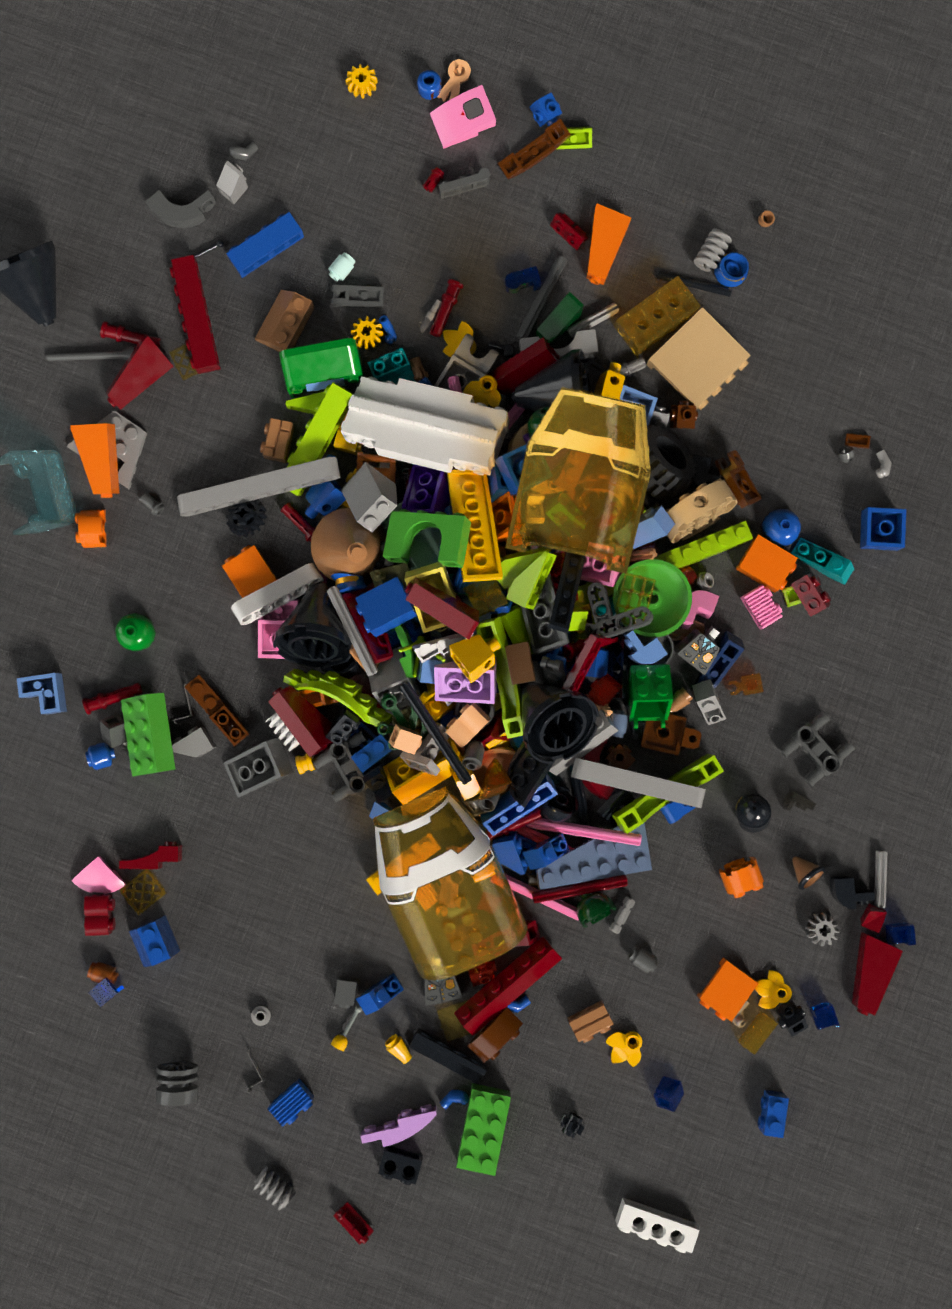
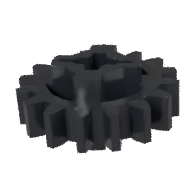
(246, 517)

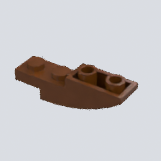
(217, 709)

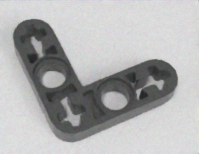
(608, 618)

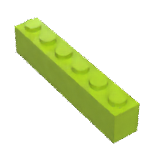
(321, 428)

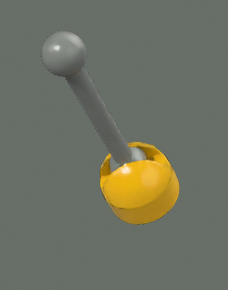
(340, 1041)

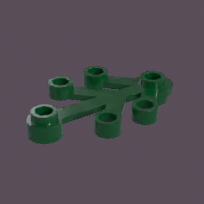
(399, 717)

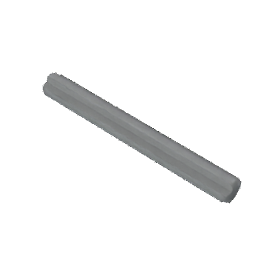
(352, 630)

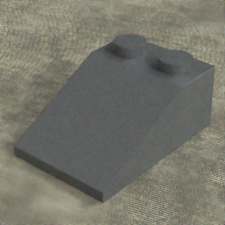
(258, 767)

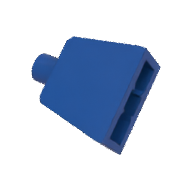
(324, 498)

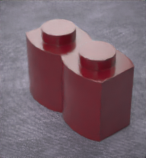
(99, 914)

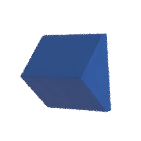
(600, 664)

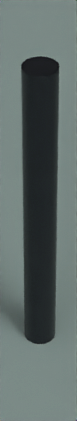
(696, 284)

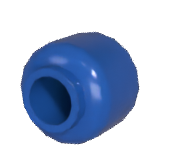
(429, 84)
(100, 756)

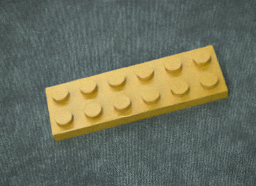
(472, 498)

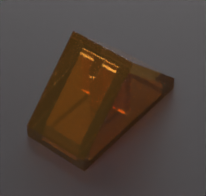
(495, 780)

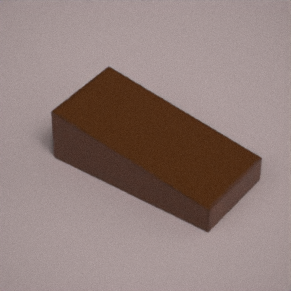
(858, 441)

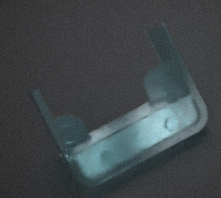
(49, 488)

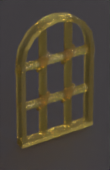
(630, 591)

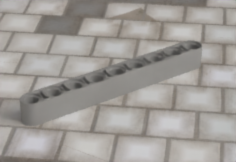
(258, 486)

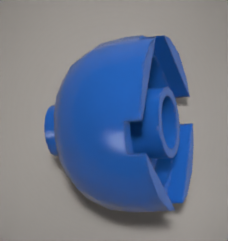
(781, 527)

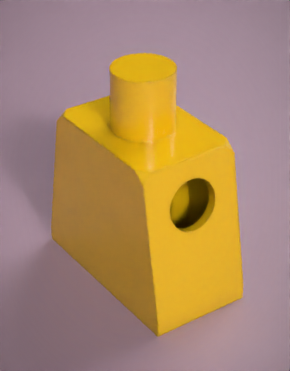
(611, 381)
(474, 656)

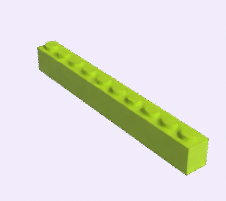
(688, 554)

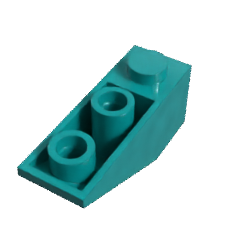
(823, 560)

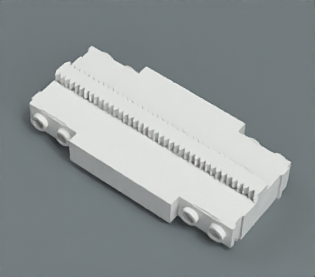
(425, 425)

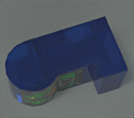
(523, 279)

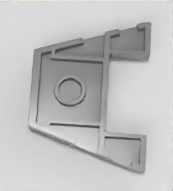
(129, 445)
(431, 648)

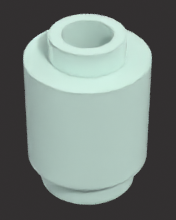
(341, 267)

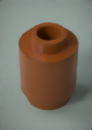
(100, 971)

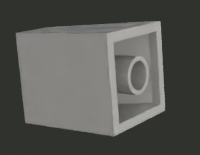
(370, 496)
(389, 678)

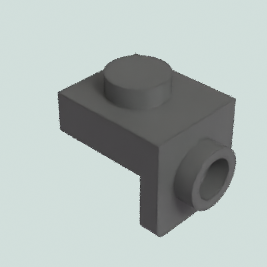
(660, 416)

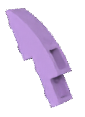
(408, 1124)

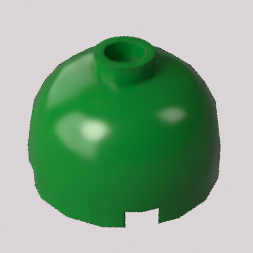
(135, 632)

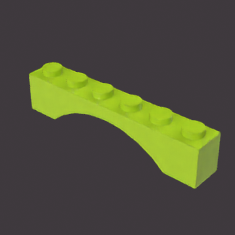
(509, 694)
(645, 806)

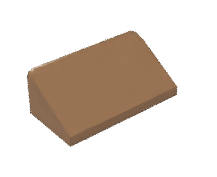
(520, 663)

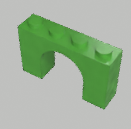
(406, 525)

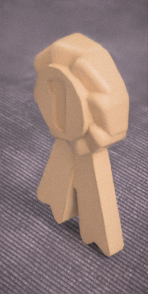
(459, 72)

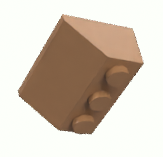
(285, 321)

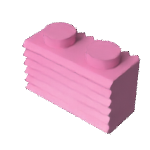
(762, 606)

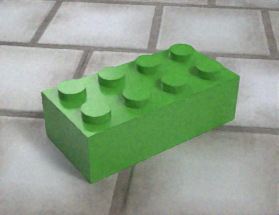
(148, 734)
(483, 1129)

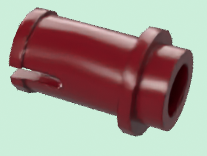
(434, 178)

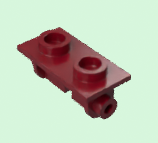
(563, 226)
(353, 1223)

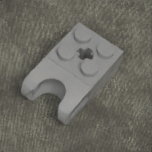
(466, 365)

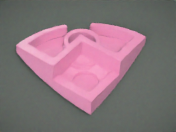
(99, 878)

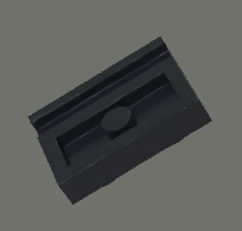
(615, 802)

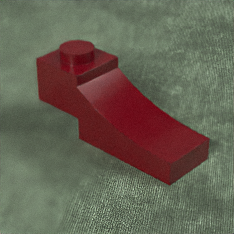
(167, 853)

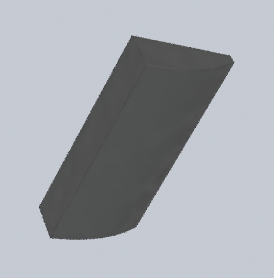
(541, 637)

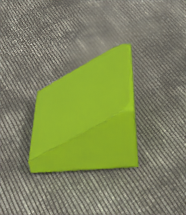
(790, 596)

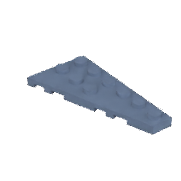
(596, 861)

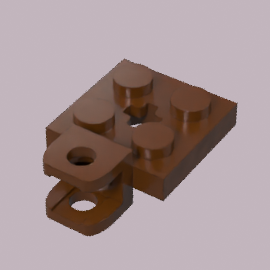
(738, 479)
(677, 736)

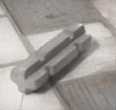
(622, 915)

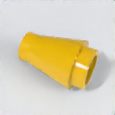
(397, 1047)

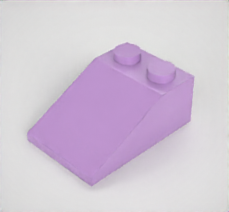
(453, 685)

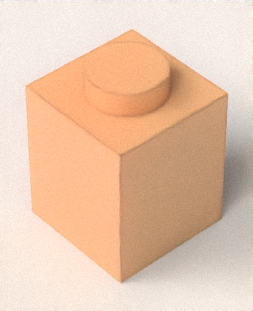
(405, 739)

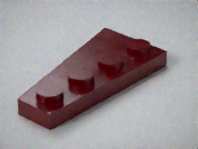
(379, 646)

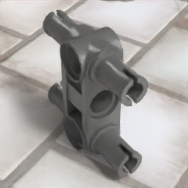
(816, 749)
(345, 765)

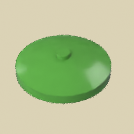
(669, 601)

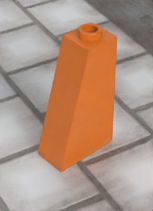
(606, 238)
(99, 456)

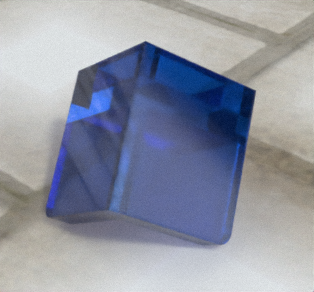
(900, 933)
(104, 992)
(824, 1015)
(668, 1093)

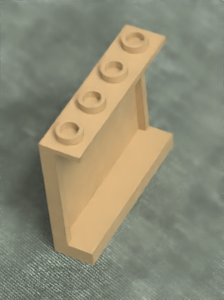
(699, 359)

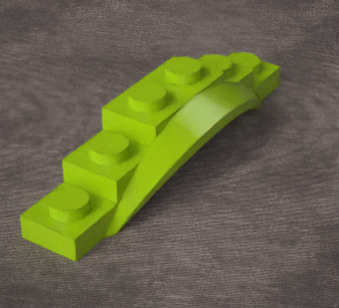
(342, 690)

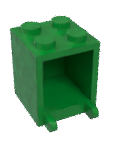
(649, 693)

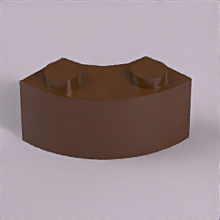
(495, 1035)

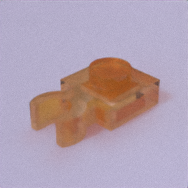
(749, 685)

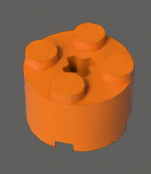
(741, 876)

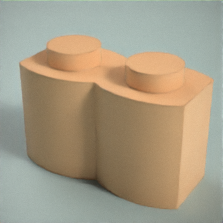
(467, 725)

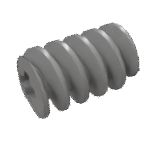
(712, 250)
(273, 1188)

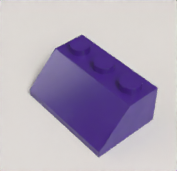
(426, 490)

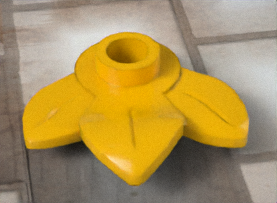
(454, 338)
(483, 395)
(769, 990)
(623, 1050)

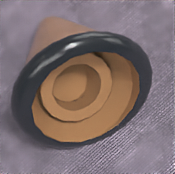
(806, 872)

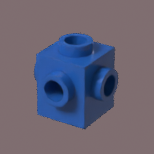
(546, 110)

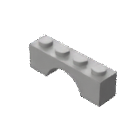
(583, 339)

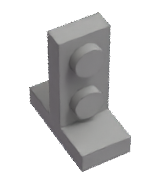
(425, 755)

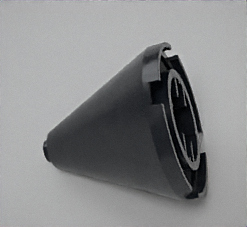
(31, 282)
(544, 386)
(313, 632)
(556, 721)

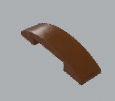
(535, 151)

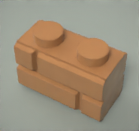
(278, 440)
(590, 1021)

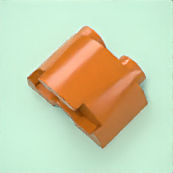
(91, 528)

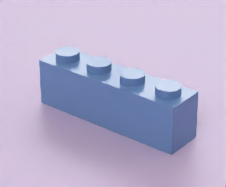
(652, 526)

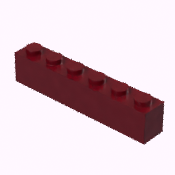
(195, 314)
(507, 986)

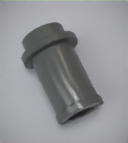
(149, 502)

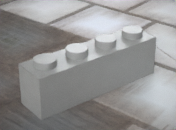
(605, 729)

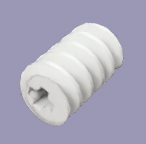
(285, 732)

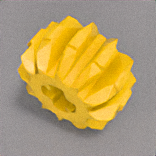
(357, 87)
(372, 327)

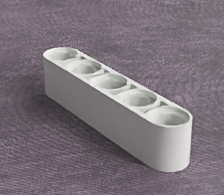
(276, 594)

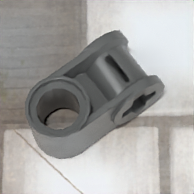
(481, 806)

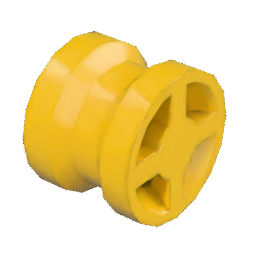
(304, 763)

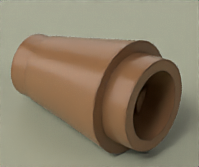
(680, 699)

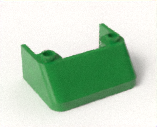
(320, 363)

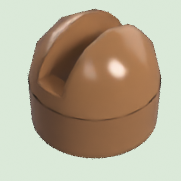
(768, 220)

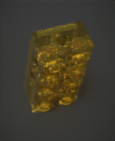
(656, 328)

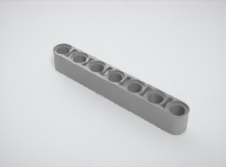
(638, 783)

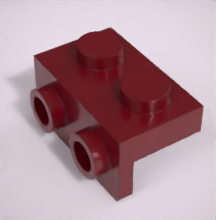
(811, 594)

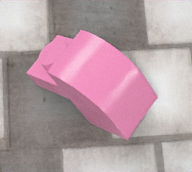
(702, 604)

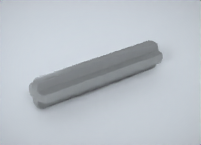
(593, 319)
(880, 879)

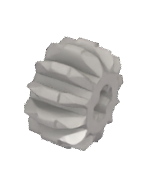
(825, 935)

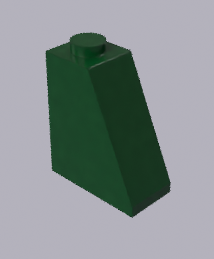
(561, 318)

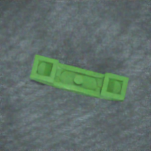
(409, 660)

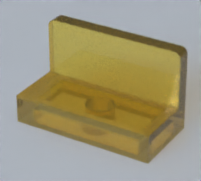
(757, 1032)

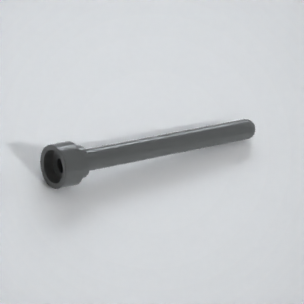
(125, 354)

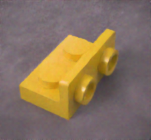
(436, 709)

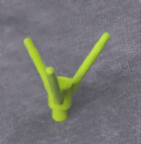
(420, 639)

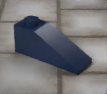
(730, 650)

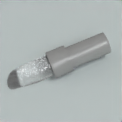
(430, 316)

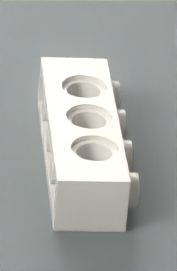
(682, 1242)

